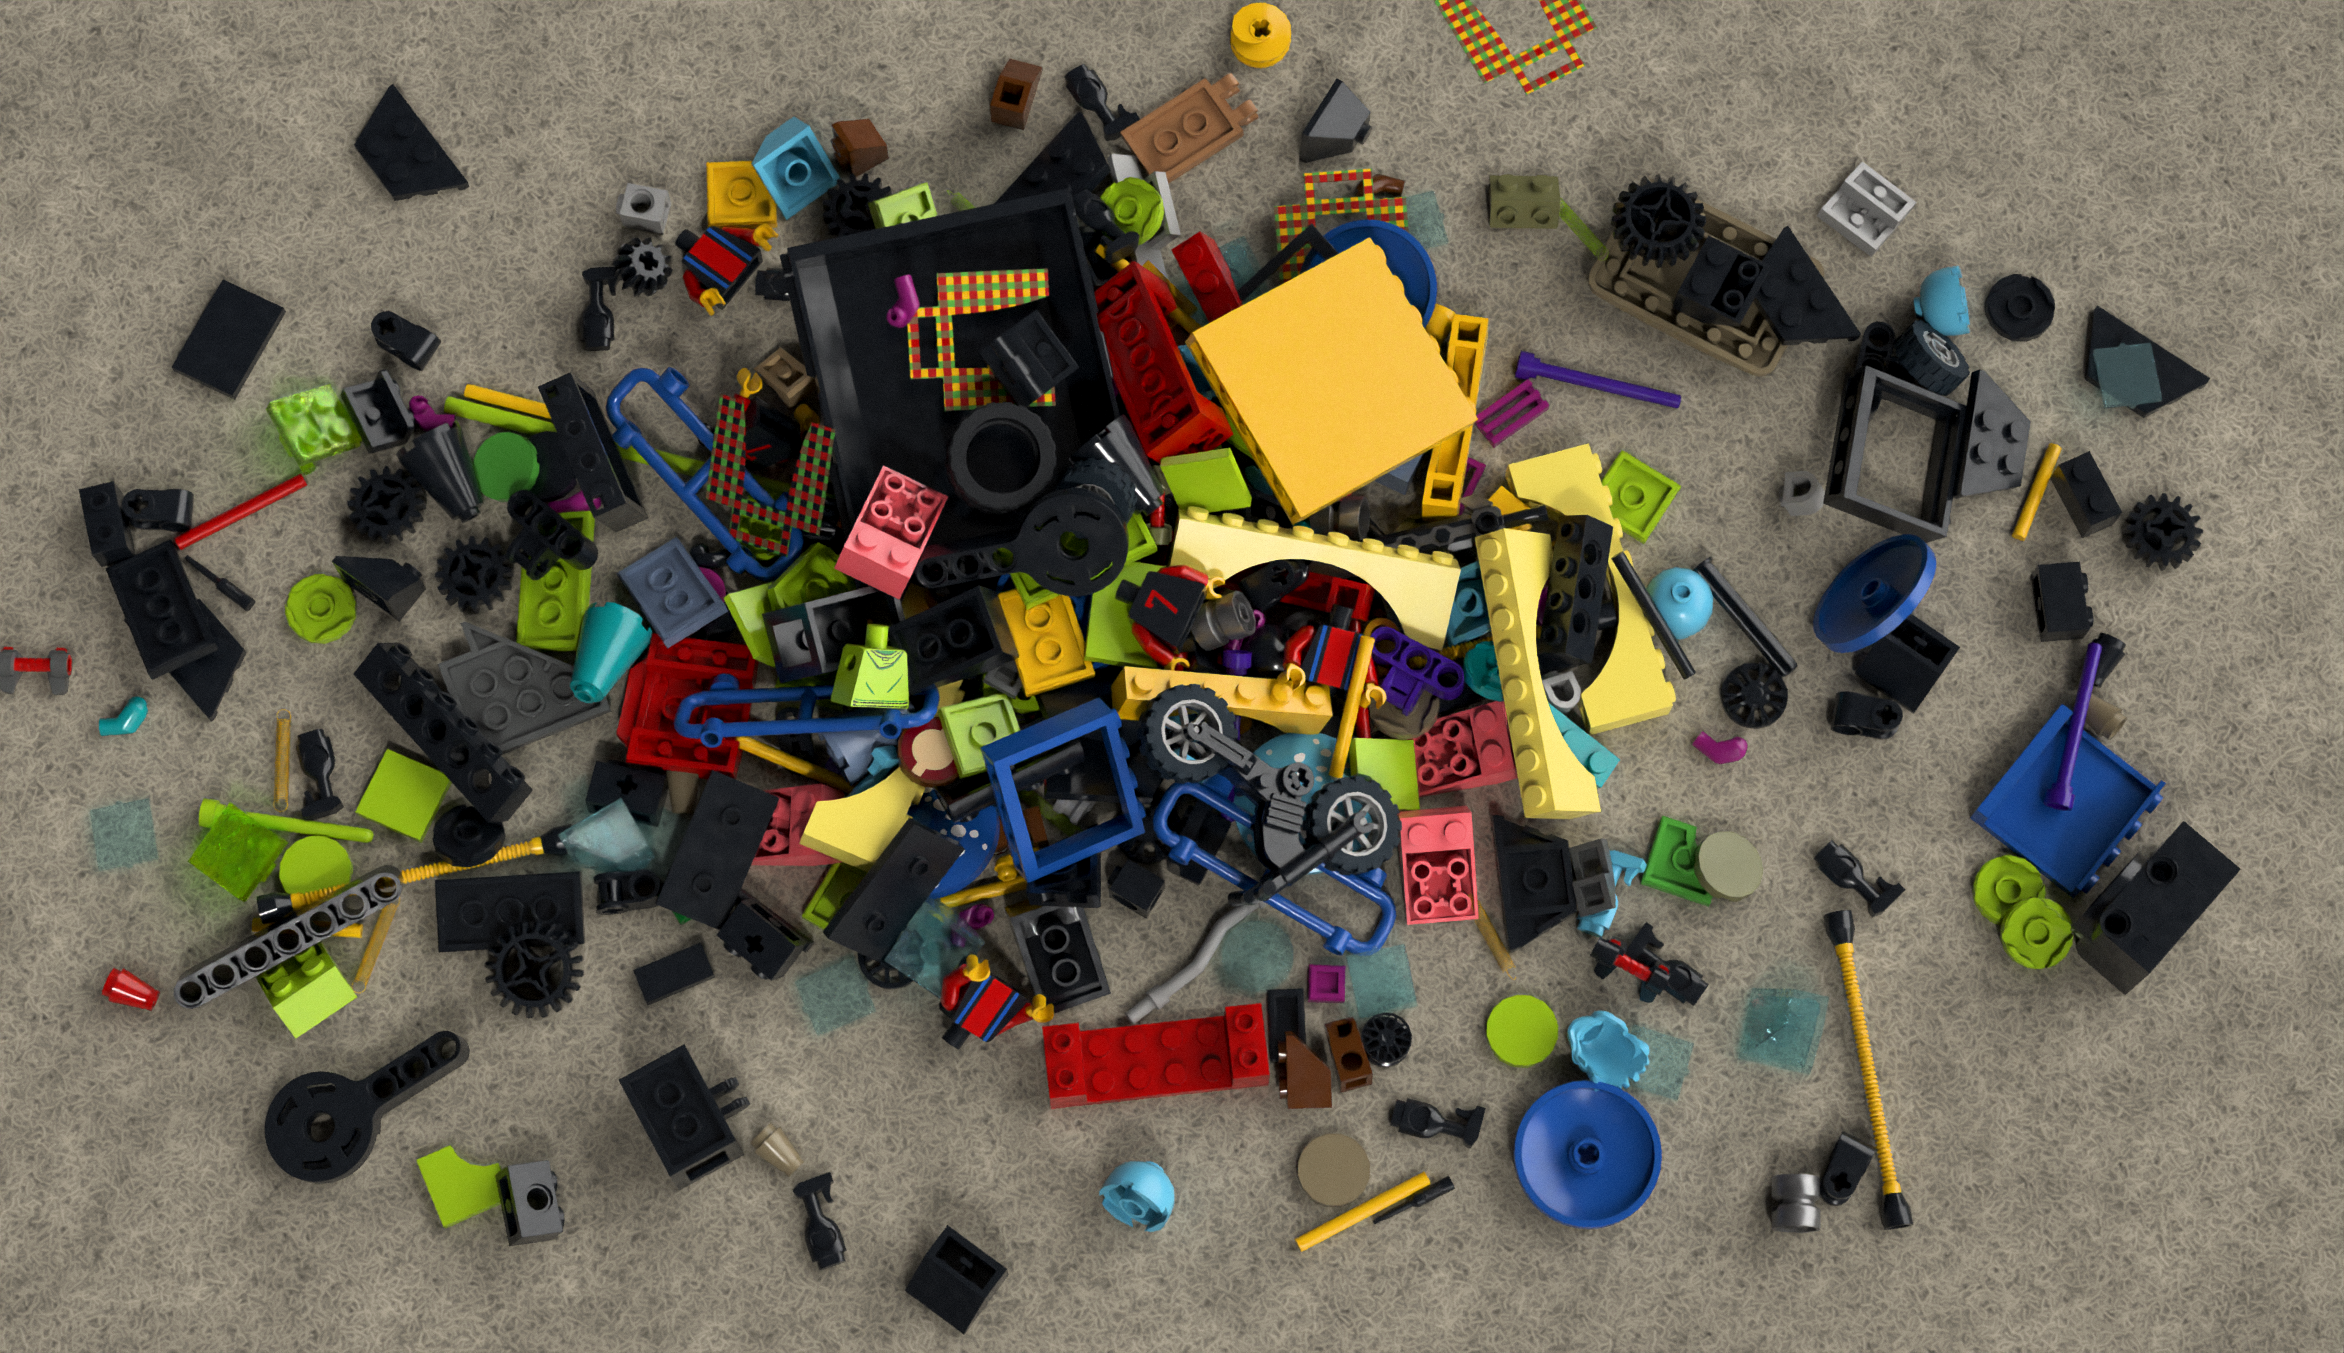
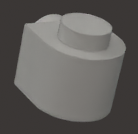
(1801, 493)
(1561, 690)

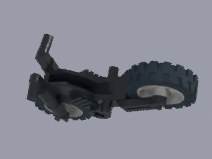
(1272, 791)

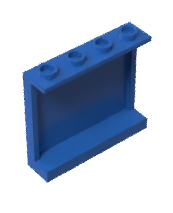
(2076, 842)

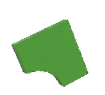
(1673, 860)

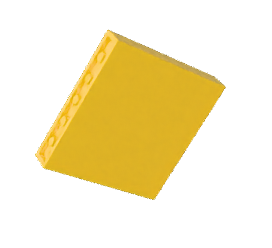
(1331, 380)

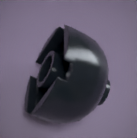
(1267, 650)

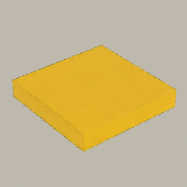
(738, 196)

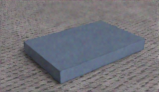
(672, 592)

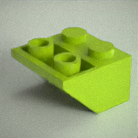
(306, 989)

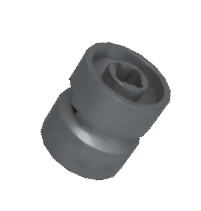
(1346, 517)
(1224, 620)
(1796, 1203)

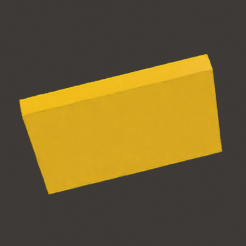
(1047, 643)

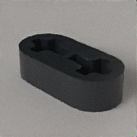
(804, 740)

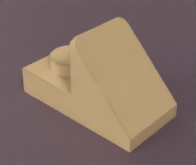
(786, 377)

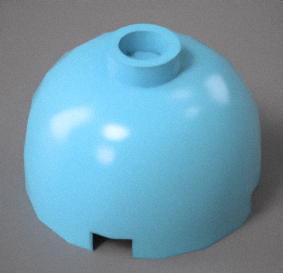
(1944, 302)
(1682, 600)
(1139, 1192)

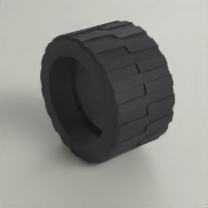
(1008, 415)

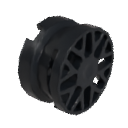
(1386, 1040)

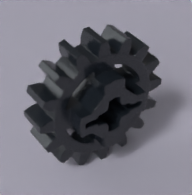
(857, 193)
(373, 510)
(2151, 540)
(488, 567)

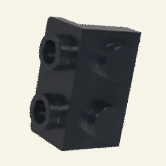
(379, 413)
(1207, 832)

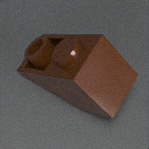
(1015, 93)
(857, 146)
(1306, 1075)

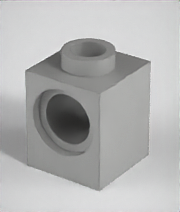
(654, 218)

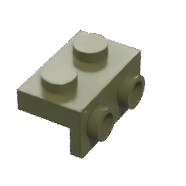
(1524, 201)

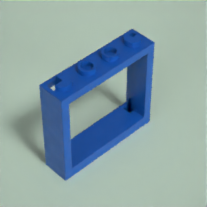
(1040, 738)

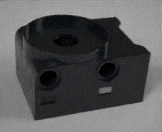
(2151, 907)

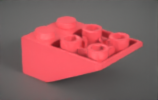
(891, 532)
(1465, 751)
(783, 834)
(1437, 865)

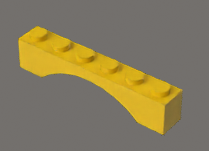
(1449, 459)
(1263, 699)

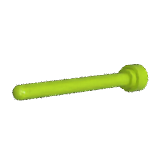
(212, 809)

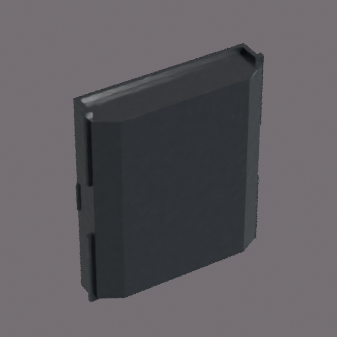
(863, 363)

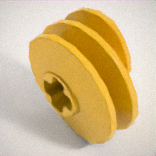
(1259, 19)

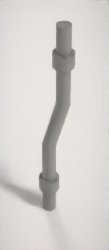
(1159, 995)

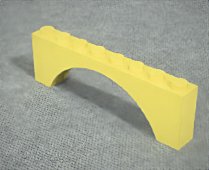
(1413, 583)
(1632, 680)
(1548, 773)
(865, 824)

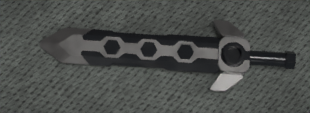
(1449, 534)

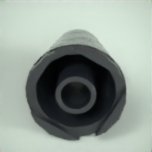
(1122, 447)
(445, 470)

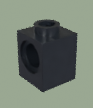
(1135, 888)

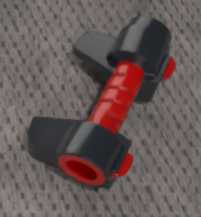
(1612, 954)

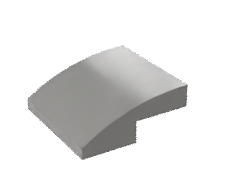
(1866, 209)

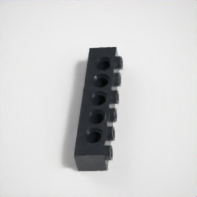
(402, 701)

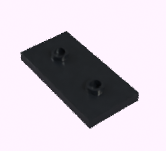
(161, 609)
(717, 850)
(893, 890)
(481, 908)

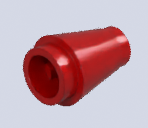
(129, 990)

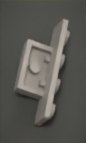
(1128, 166)

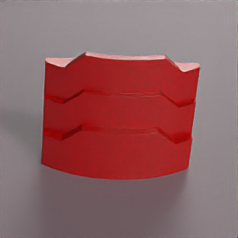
(660, 685)

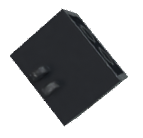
(812, 635)
(683, 1115)

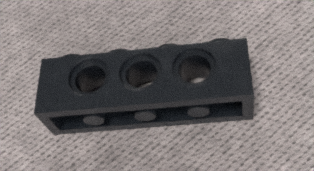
(1575, 589)

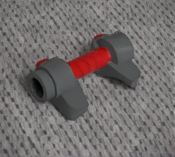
(57, 665)

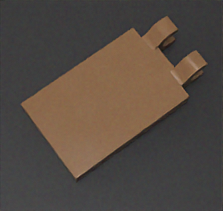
(1189, 128)

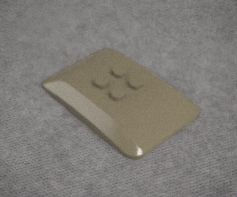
(1651, 292)

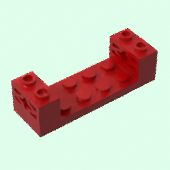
(1151, 370)
(1156, 1058)

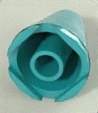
(606, 649)

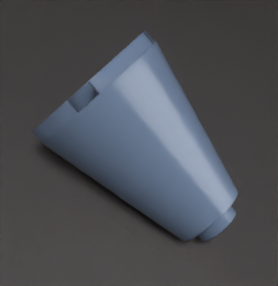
(853, 749)

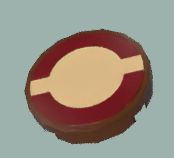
(926, 755)

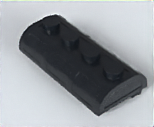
(974, 793)

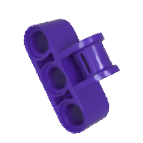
(1406, 686)

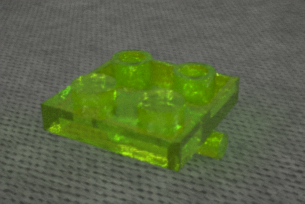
(313, 426)
(238, 852)

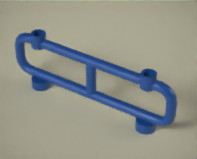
(670, 388)
(726, 691)
(1215, 793)

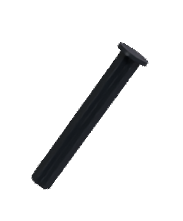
(1746, 619)

